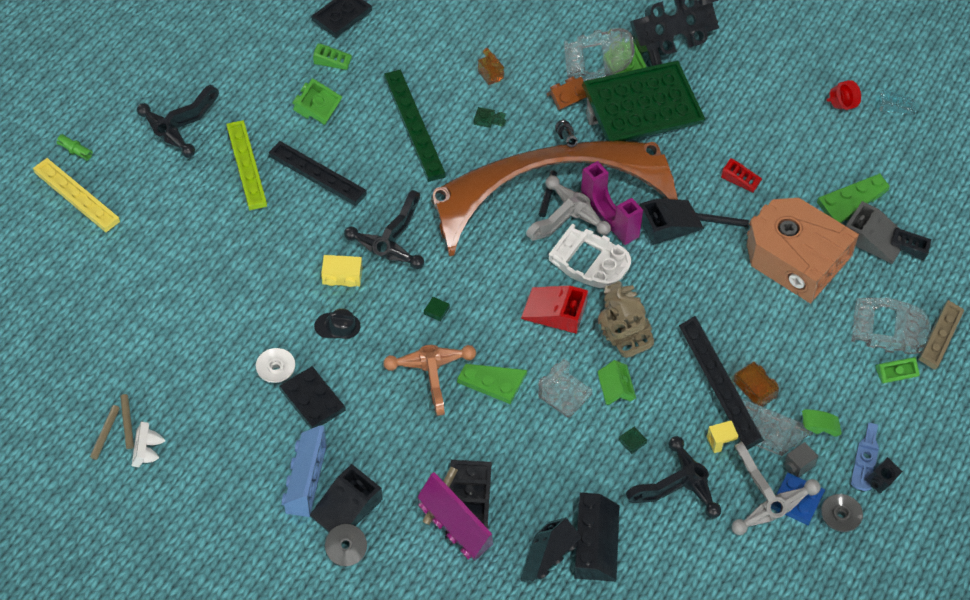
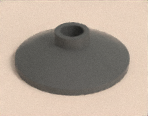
(845, 506)
(353, 553)

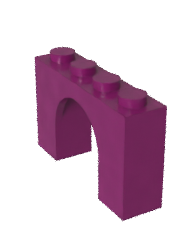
(623, 219)

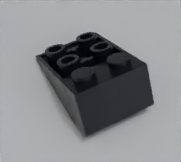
(669, 219)
(347, 500)
(549, 547)

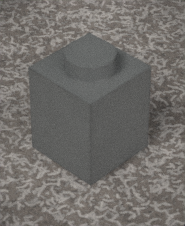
(800, 460)

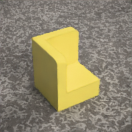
(721, 434)

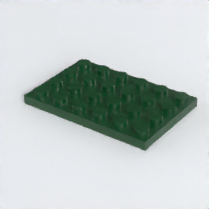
(643, 102)

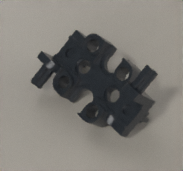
(650, 41)

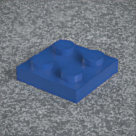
(806, 507)

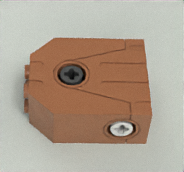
(799, 246)

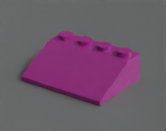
(454, 518)

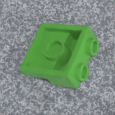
(316, 101)

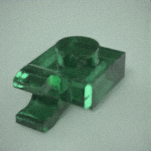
(487, 117)

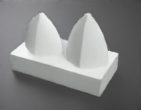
(144, 437)

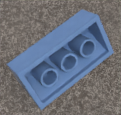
(305, 472)

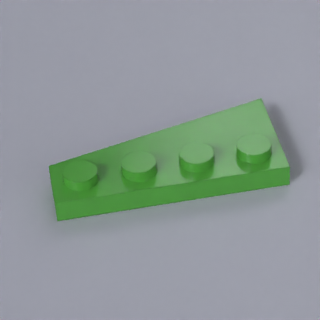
(845, 201)

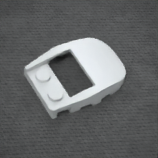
(607, 268)

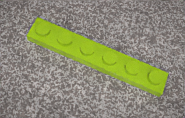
(246, 165)

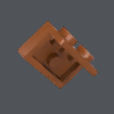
(568, 93)

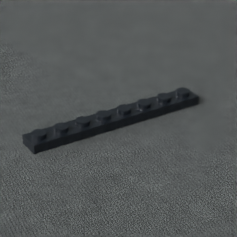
(721, 383)

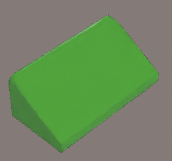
(897, 370)

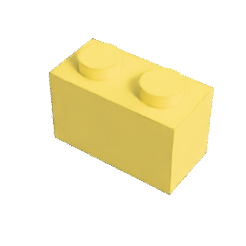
(341, 270)

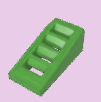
(321, 53)

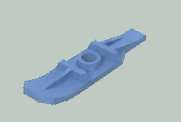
(864, 466)

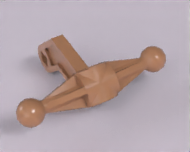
(430, 359)

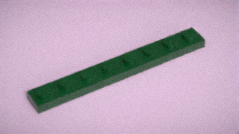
(414, 126)

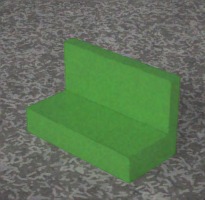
(616, 382)

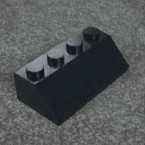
(598, 546)

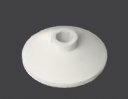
(273, 359)

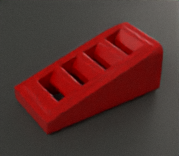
(736, 167)

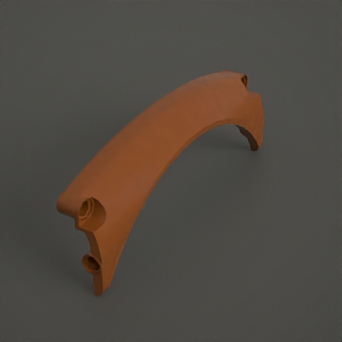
(471, 189)

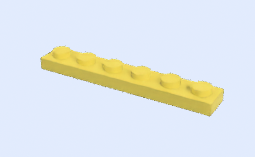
(76, 195)

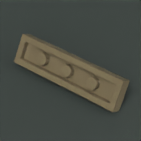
(941, 334)

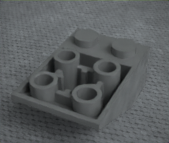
(874, 232)

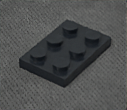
(341, 15)
(312, 398)

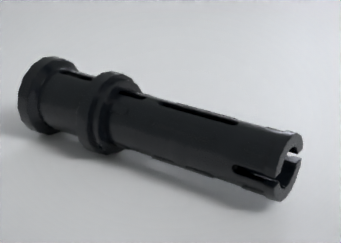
(567, 133)

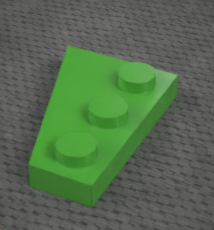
(493, 381)

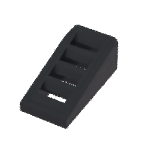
(919, 241)

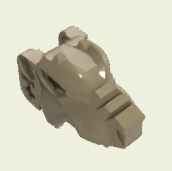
(627, 314)

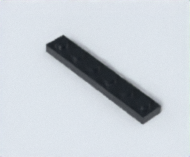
(317, 173)

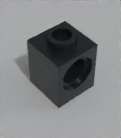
(883, 475)

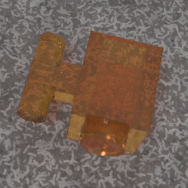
(490, 68)

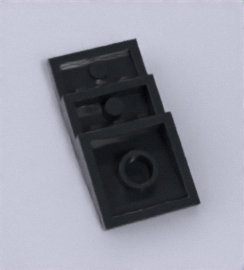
(473, 486)

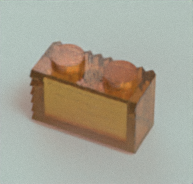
(756, 384)

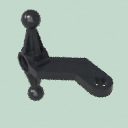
(178, 118)
(391, 233)
(691, 476)

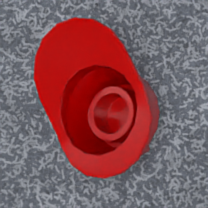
(845, 95)

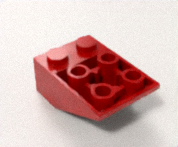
(556, 307)

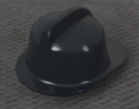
(337, 324)

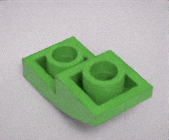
(821, 421)

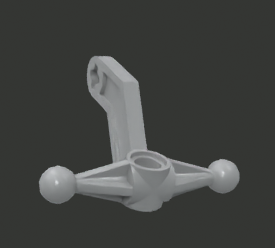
(574, 205)
(763, 512)

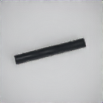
(546, 199)
(723, 220)

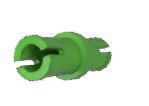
(74, 147)

